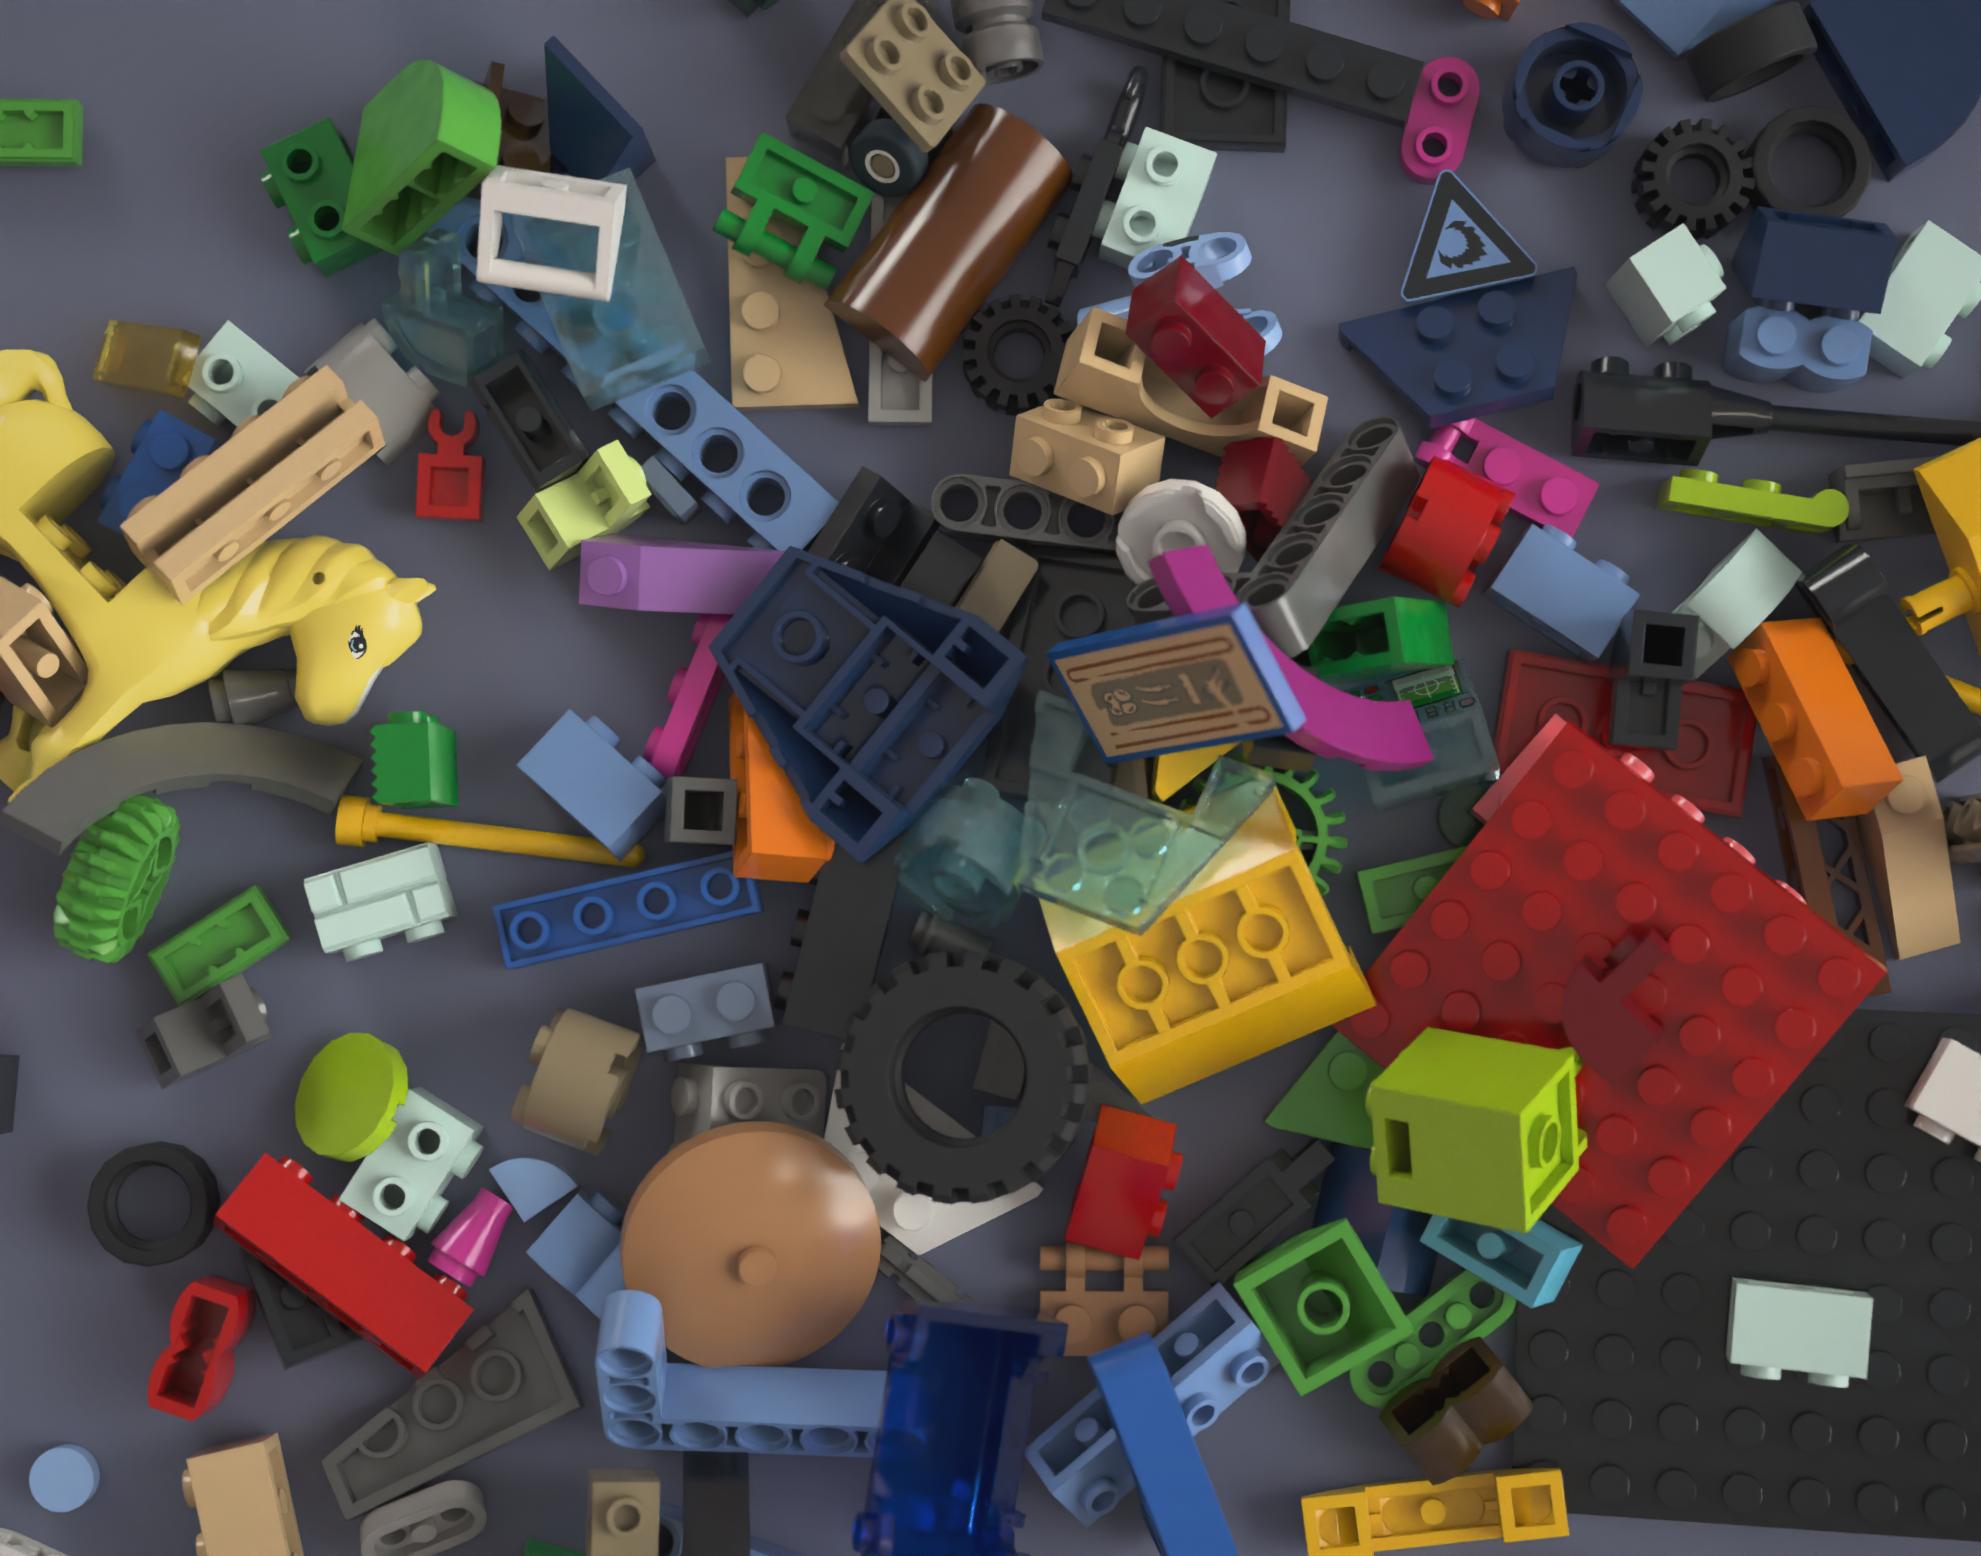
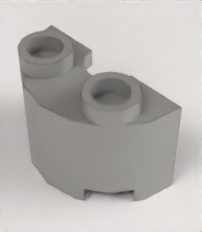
(371, 374)

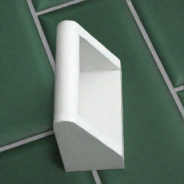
(555, 199)

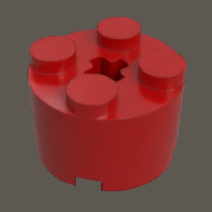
(1446, 531)

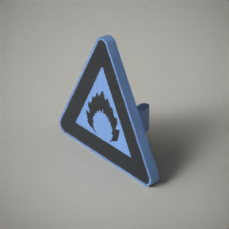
(1461, 247)

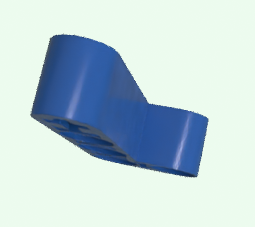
(1160, 1450)

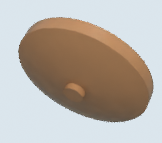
(752, 1244)

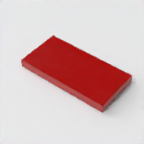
(1712, 736)

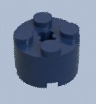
(1607, 100)

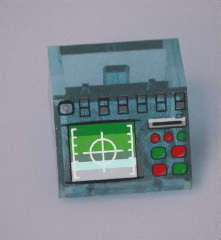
(1452, 726)

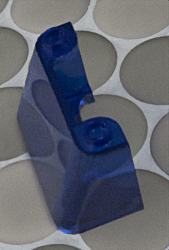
(954, 1428)

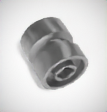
(999, 38)

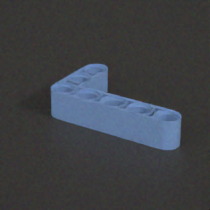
(723, 1407)

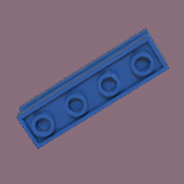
(624, 910)

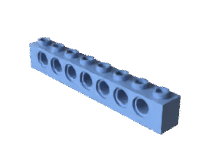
(681, 450)

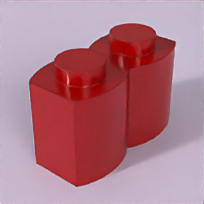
(200, 1361)

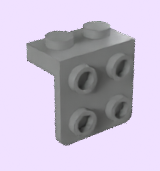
(724, 1095)

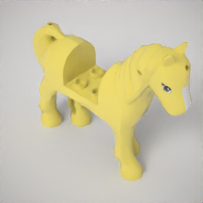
(137, 640)

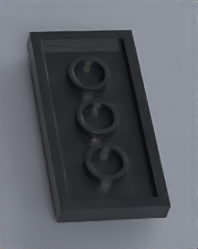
(1065, 600)

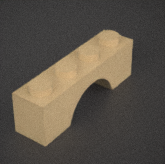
(1117, 378)

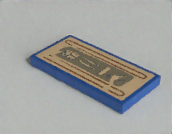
(1177, 685)

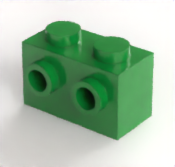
(313, 179)

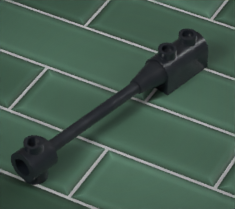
(1675, 417)

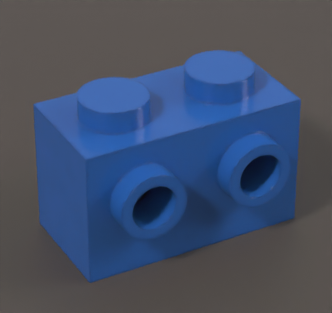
(160, 455)

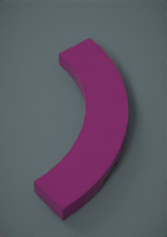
(1337, 723)

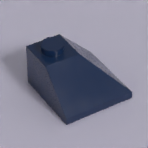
(587, 126)

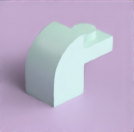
(1738, 596)

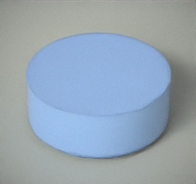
(64, 1478)

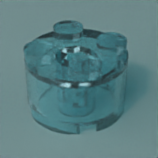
(964, 855)

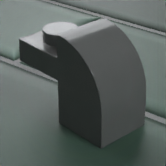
(700, 811)
(205, 1031)

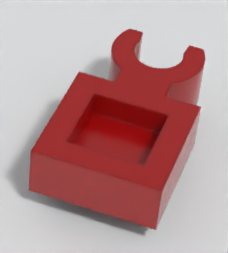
(451, 481)

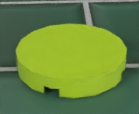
(350, 1097)

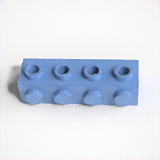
(1211, 1359)

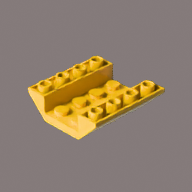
(1221, 972)

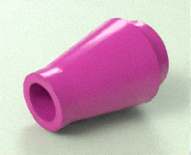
(471, 1238)

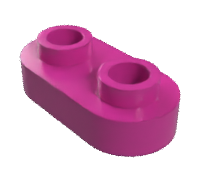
(1439, 118)

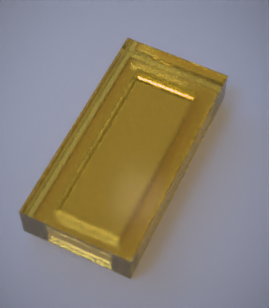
(147, 358)

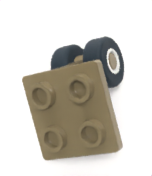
(921, 89)

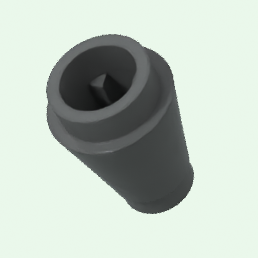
(252, 695)

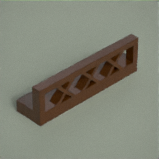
(1813, 877)

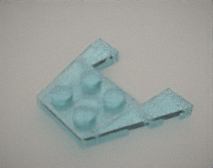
(1111, 848)

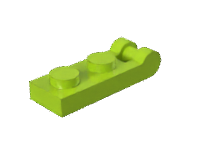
(1754, 504)

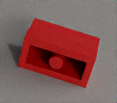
(1123, 1182)

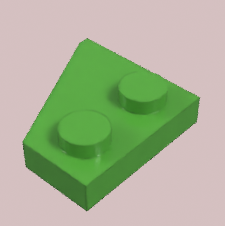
(1330, 1096)

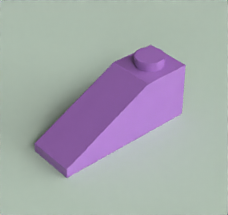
(669, 574)

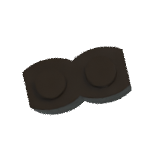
(1456, 1411)

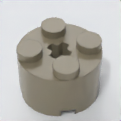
(579, 1080)

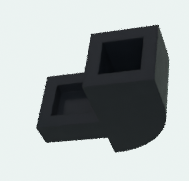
(1647, 669)

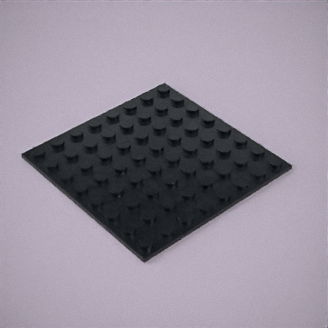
(1817, 1195)

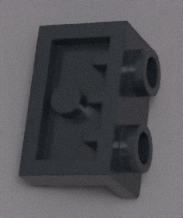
(876, 530)

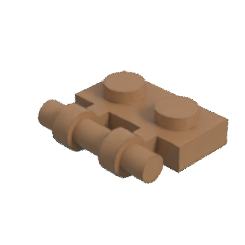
(1104, 1315)

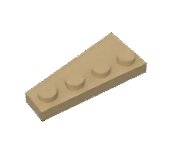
(780, 331)

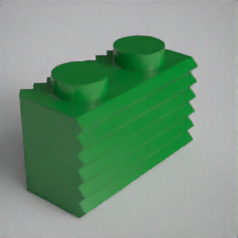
(414, 762)

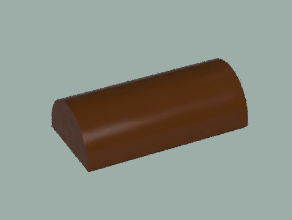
(952, 238)

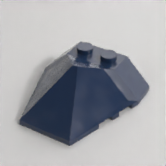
(864, 692)

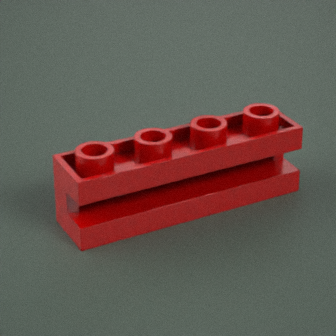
(343, 1264)

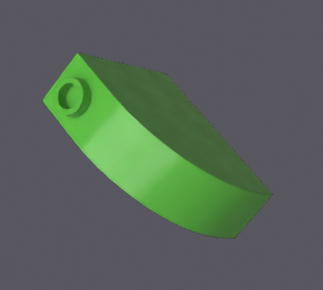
(419, 153)

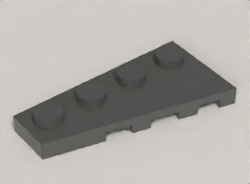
(475, 1402)

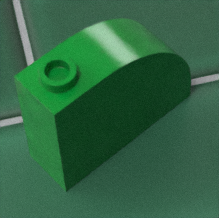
(1380, 640)

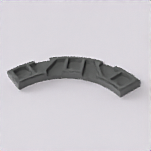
(174, 758)

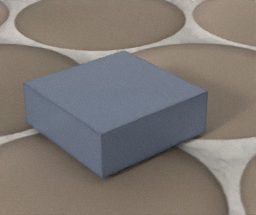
(669, 492)

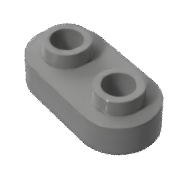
(425, 1521)

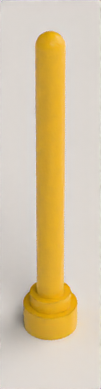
(365, 822)

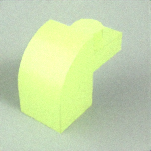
(593, 503)

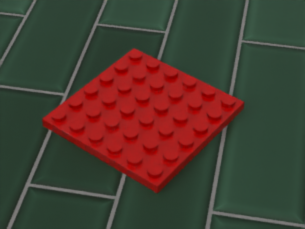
(1567, 875)

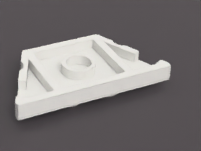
(915, 1218)

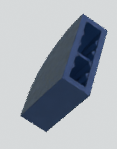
(1901, 71)

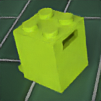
(1476, 1128)

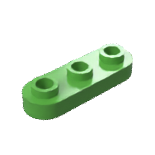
(1458, 1320)

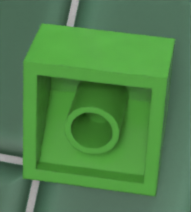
(1321, 1304)

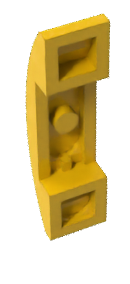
(1418, 1514)

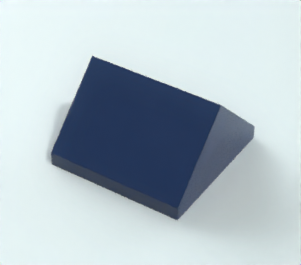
(1385, 1230)

